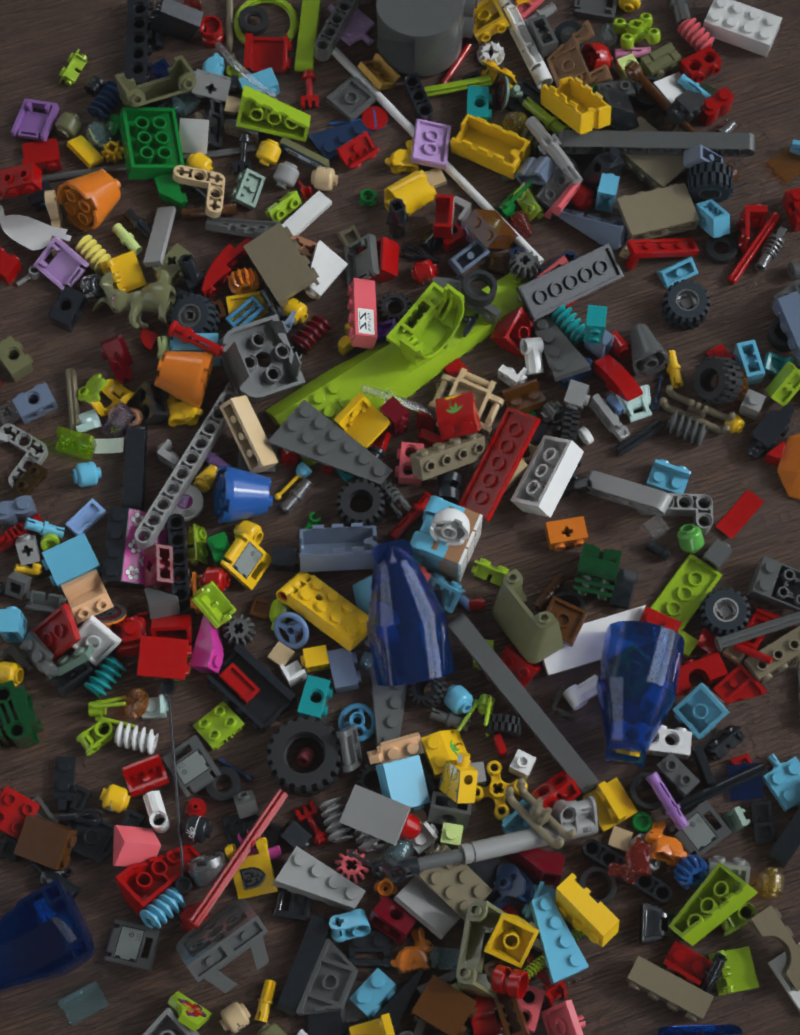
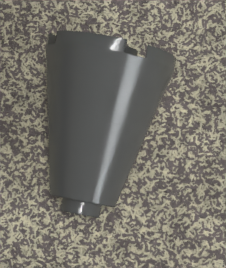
(646, 351)

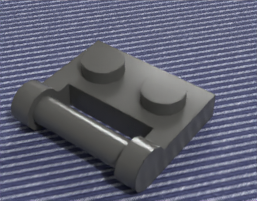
(350, 748)

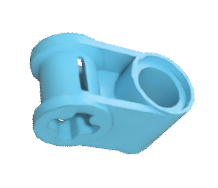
(351, 924)

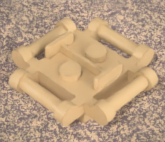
(481, 394)

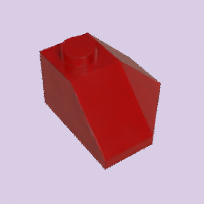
(511, 331)

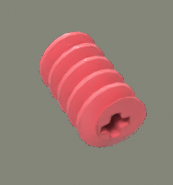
(694, 35)

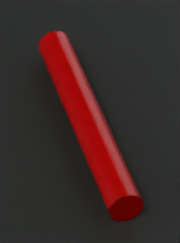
(456, 64)

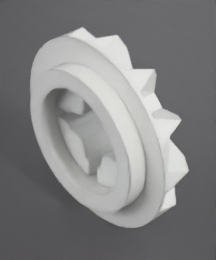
(498, 53)

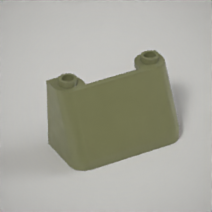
(180, 80)
(532, 635)
(479, 924)

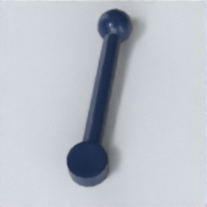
(654, 407)
(249, 778)

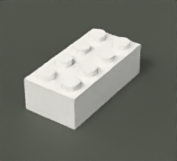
(742, 26)
(547, 476)

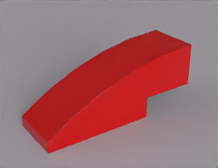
(617, 378)

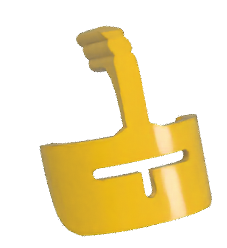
(119, 390)

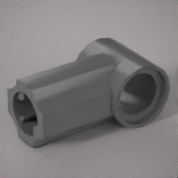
(680, 10)

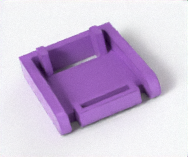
(34, 124)

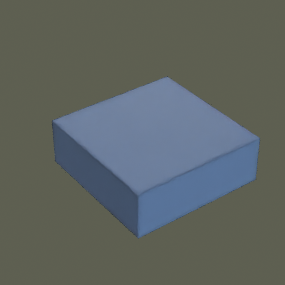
(614, 405)

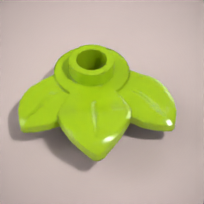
(91, 390)

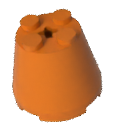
(89, 198)
(185, 375)

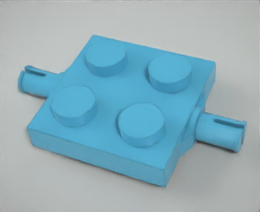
(784, 781)

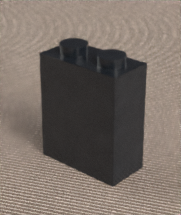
(176, 19)

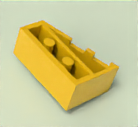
(585, 913)

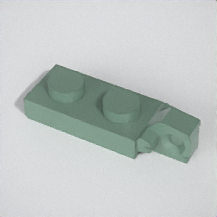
(75, 659)

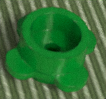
(368, 193)

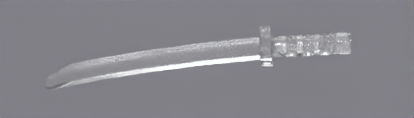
(231, 60)
(405, 402)

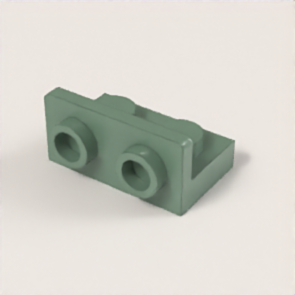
(247, 188)

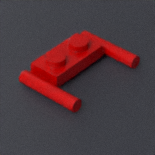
(750, 647)

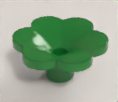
(113, 124)

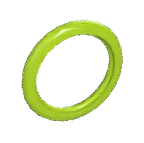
(294, 22)

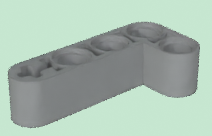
(693, 509)

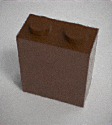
(490, 229)
(46, 842)
(444, 1007)

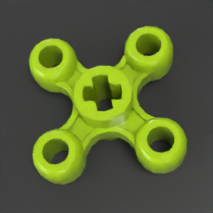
(636, 31)

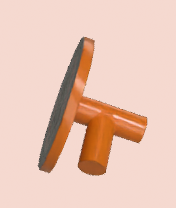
(112, 615)

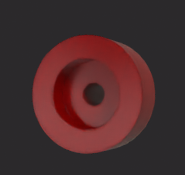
(201, 809)

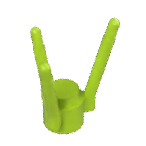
(485, 707)
(99, 708)

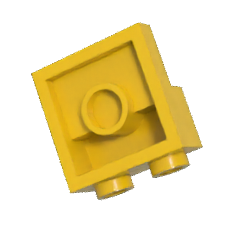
(488, 20)

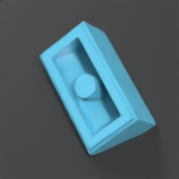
(677, 271)

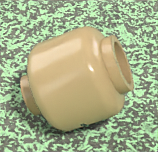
(324, 178)
(234, 1017)

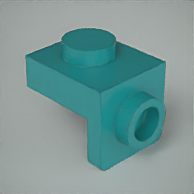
(774, 363)

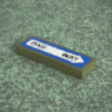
(303, 154)

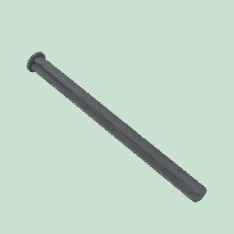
(757, 631)

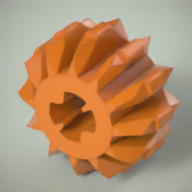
(243, 281)

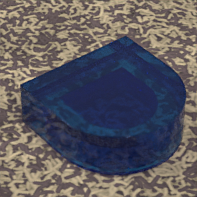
(160, 69)

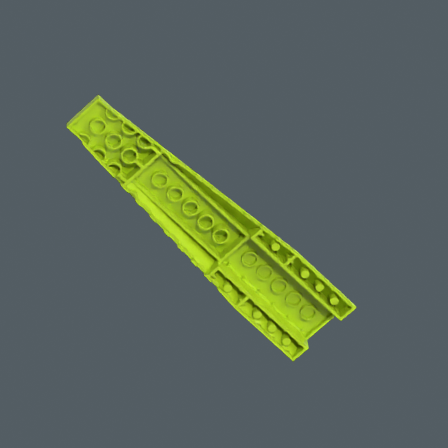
(388, 369)

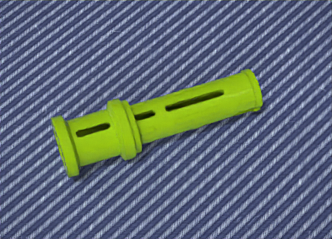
(551, 122)

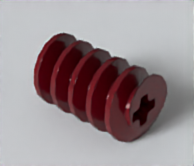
(310, 332)

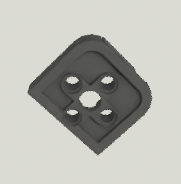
(254, 381)
(222, 940)

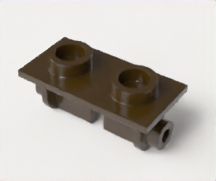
(31, 478)

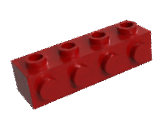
(20, 180)

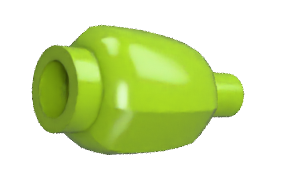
(276, 609)

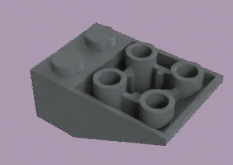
(775, 584)

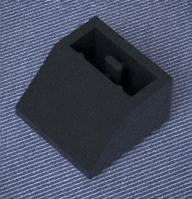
(621, 109)

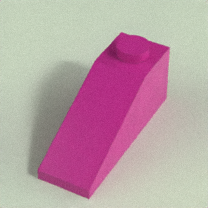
(208, 649)

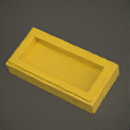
(85, 151)

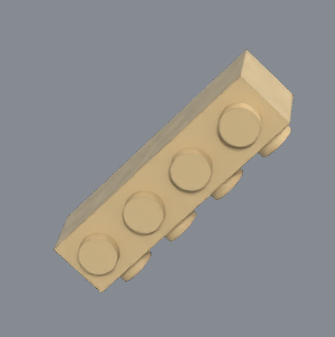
(248, 434)

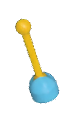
(302, 471)

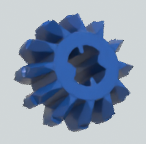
(691, 871)

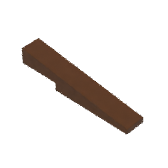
(508, 1007)

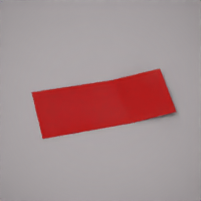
(739, 514)

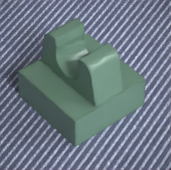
(735, 819)

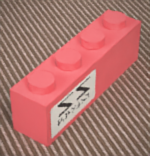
(362, 313)

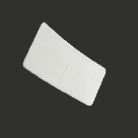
(111, 445)

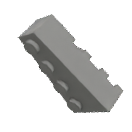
(317, 881)

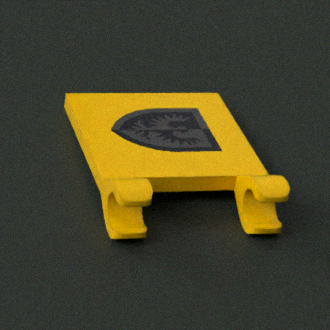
(255, 873)

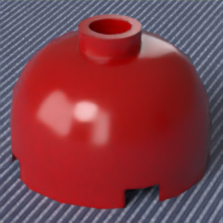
(596, 55)

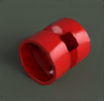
(211, 31)
(511, 982)

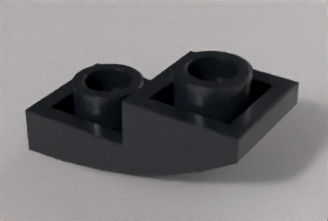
(624, 589)

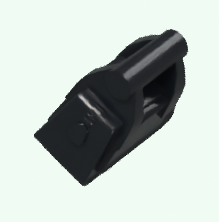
(651, 924)

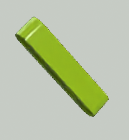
(307, 35)

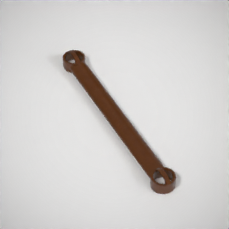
(635, 72)

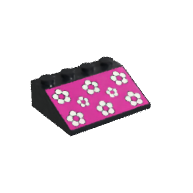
(122, 559)

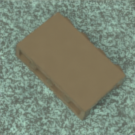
(654, 169)
(658, 212)
(281, 263)

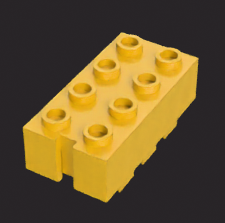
(576, 105)
(490, 146)

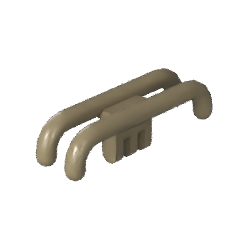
(697, 411)

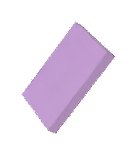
(430, 144)

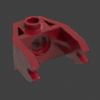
(118, 357)

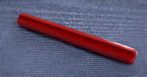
(753, 248)

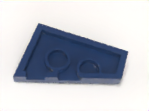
(332, 138)

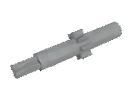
(550, 145)

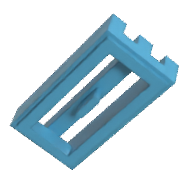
(257, 305)

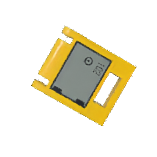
(244, 559)

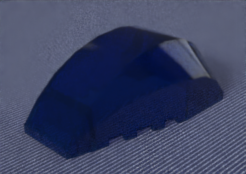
(43, 938)

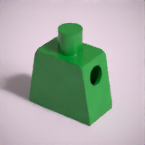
(218, 546)

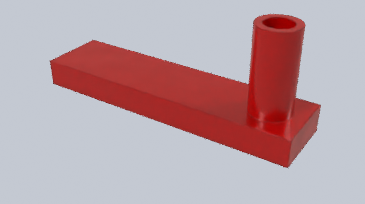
(659, 248)

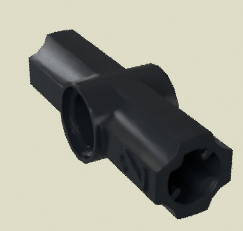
(397, 218)

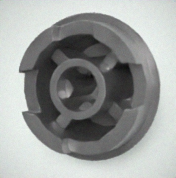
(207, 868)

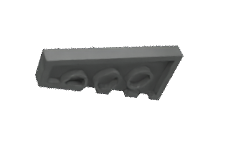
(239, 227)
(559, 352)
(387, 709)

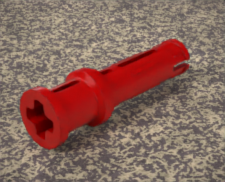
(188, 336)
(408, 521)

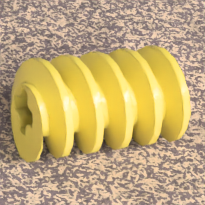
(92, 253)

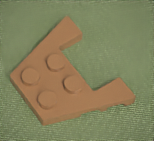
(569, 60)

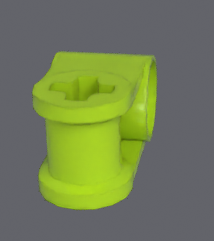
(95, 737)
(736, 921)

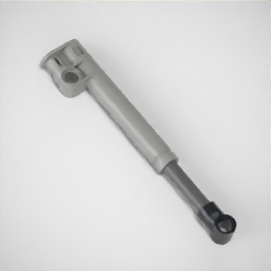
(579, 816)

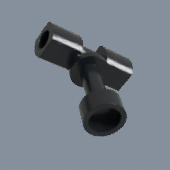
(577, 484)

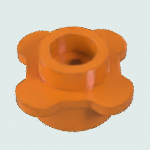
(386, 882)

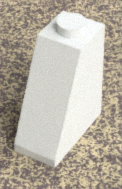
(328, 267)

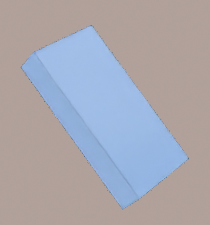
(85, 518)

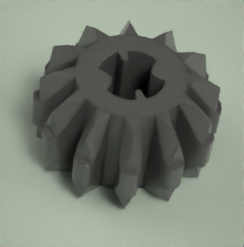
(524, 264)
(237, 624)

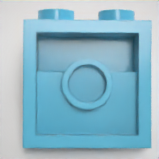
(700, 711)

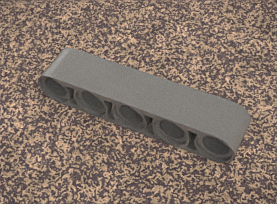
(629, 493)

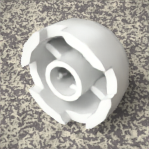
(450, 526)

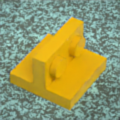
(612, 804)

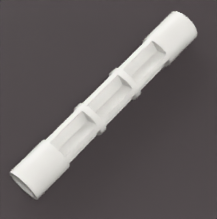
(525, 43)

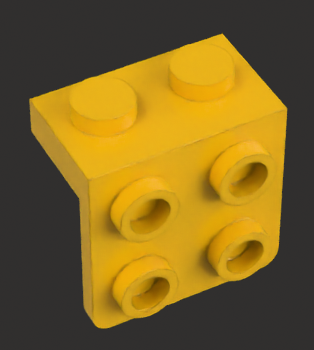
(362, 420)

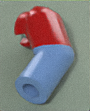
(473, 604)

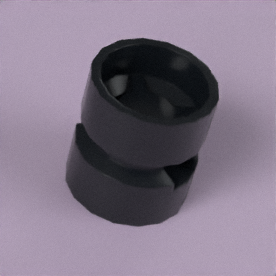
(448, 486)

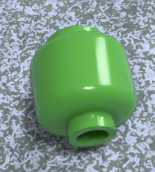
(690, 538)

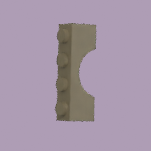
(768, 923)

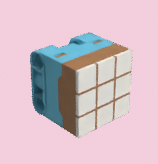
(435, 554)

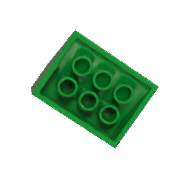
(150, 141)

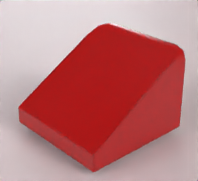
(774, 456)
(706, 642)

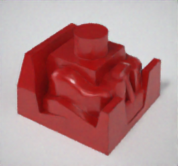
(130, 631)

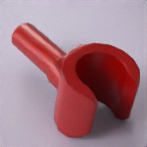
(305, 190)

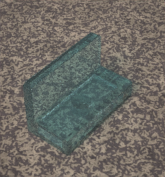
(83, 1003)

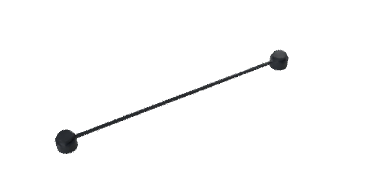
(183, 883)

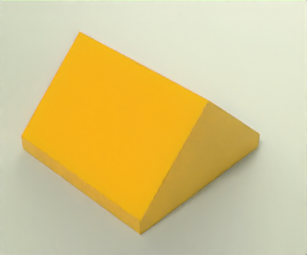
(511, 939)

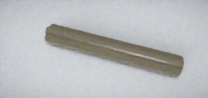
(73, 402)

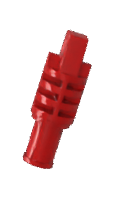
(9, 537)

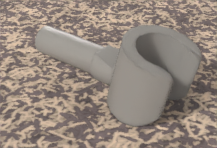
(31, 275)

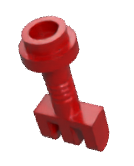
(309, 76)
(319, 838)

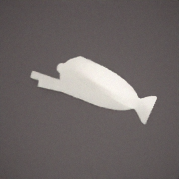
(29, 231)

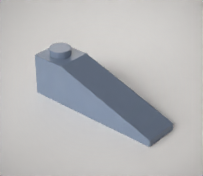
(600, 229)

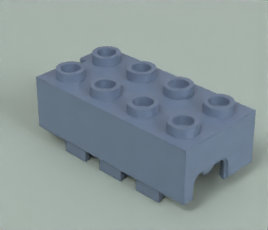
(337, 547)

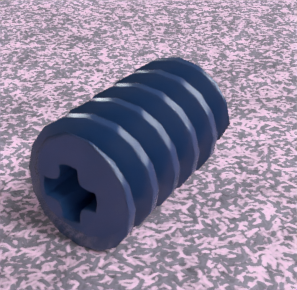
(105, 101)

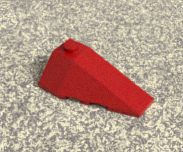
(147, 880)

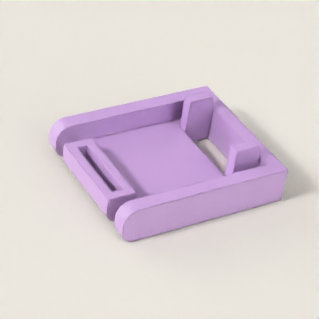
(65, 267)

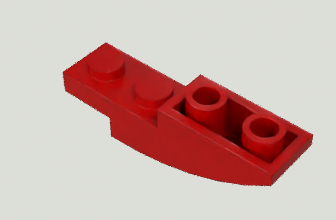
(221, 268)

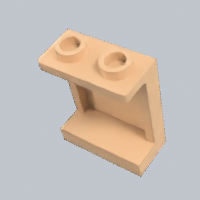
(87, 596)

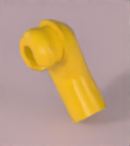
(35, 569)

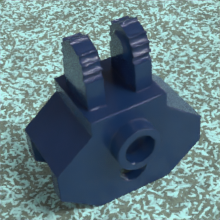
(511, 886)

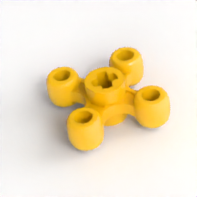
(496, 781)

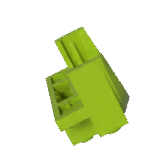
(424, 328)

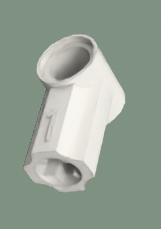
(532, 350)
(579, 694)
(156, 810)

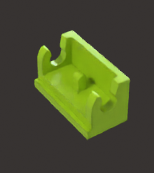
(785, 384)
(213, 604)

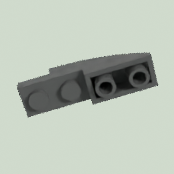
(488, 313)

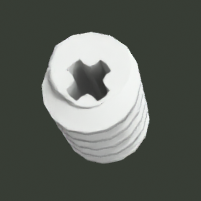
(136, 739)

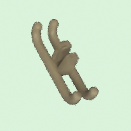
(538, 815)

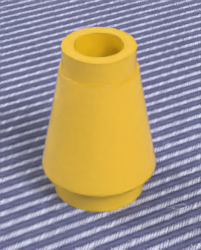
(205, 478)

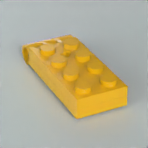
(325, 609)

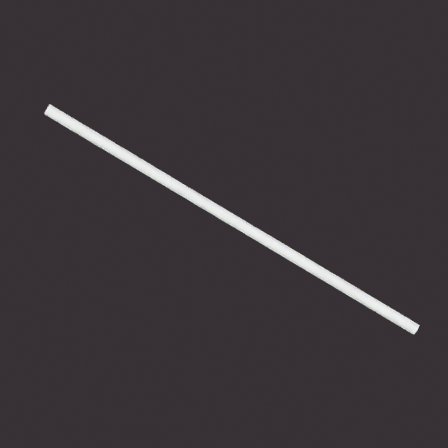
(401, 119)

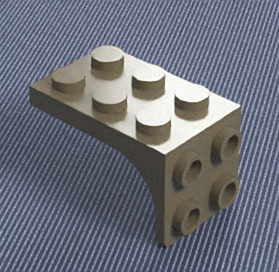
(454, 883)

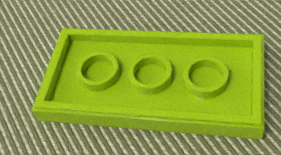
(687, 590)

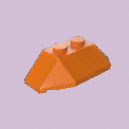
(790, 467)

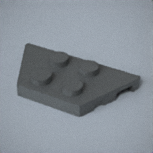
(328, 983)

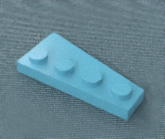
(558, 944)

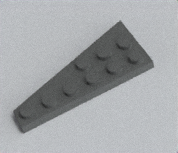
(322, 441)

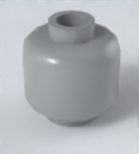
(286, 175)

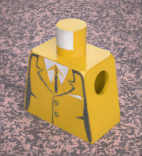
(459, 779)

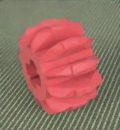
(351, 874)

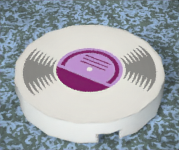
(190, 504)

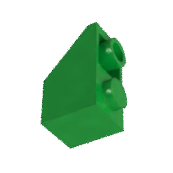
(170, 191)

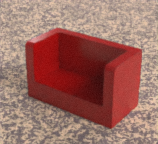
(444, 216)

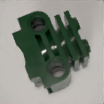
(597, 571)
(18, 717)

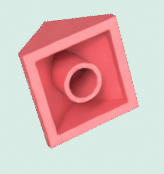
(133, 845)

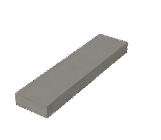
(159, 236)

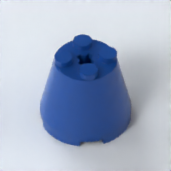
(240, 494)

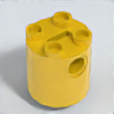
(413, 191)

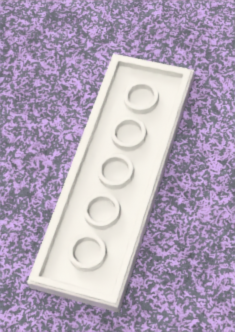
(588, 644)

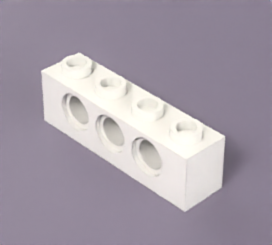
(680, 749)

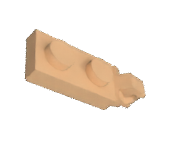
(396, 749)

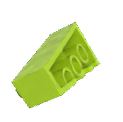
(271, 116)
(711, 904)

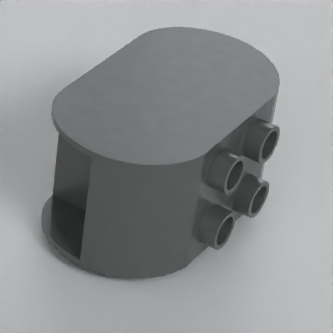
(423, 34)

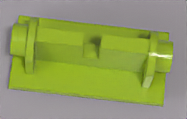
(68, 73)
(287, 204)
(529, 204)
(197, 536)
(485, 568)

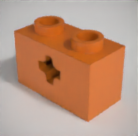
(574, 528)

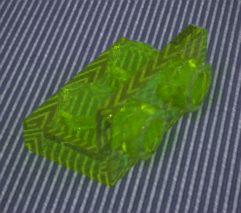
(75, 443)

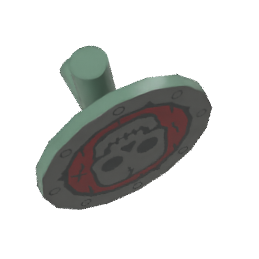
(503, 92)

